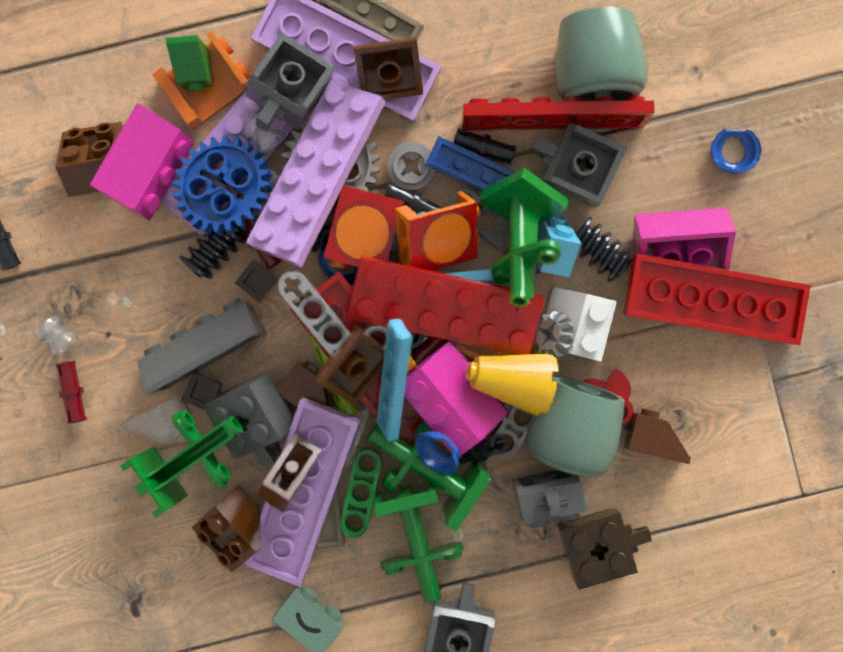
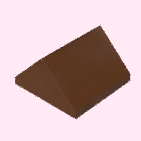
(389, 68)
(352, 366)

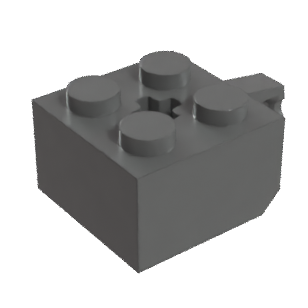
(272, 87)
(562, 158)
(260, 413)
(549, 497)
(460, 618)

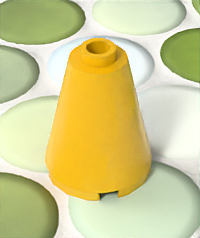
(516, 380)

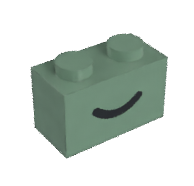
(309, 619)

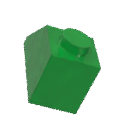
(190, 62)

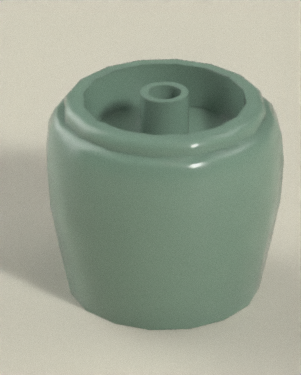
(600, 55)
(579, 429)

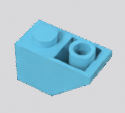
(560, 231)

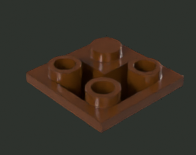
(82, 155)
(231, 529)

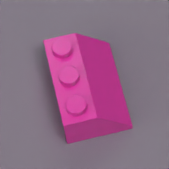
(142, 162)
(686, 236)
(448, 402)

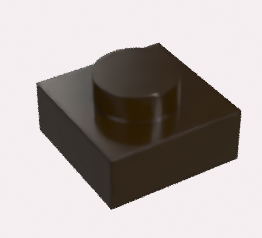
(256, 281)
(201, 390)

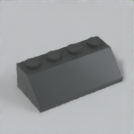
(199, 347)

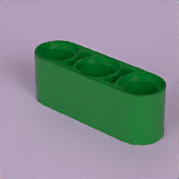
(359, 506)

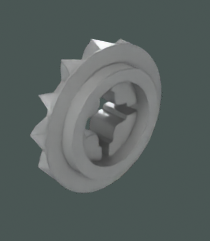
(396, 166)
(562, 330)

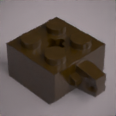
(617, 548)

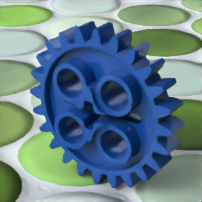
(206, 208)

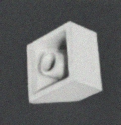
(590, 319)

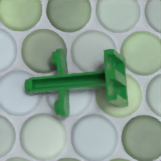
(524, 203)
(160, 477)
(463, 489)
(421, 555)

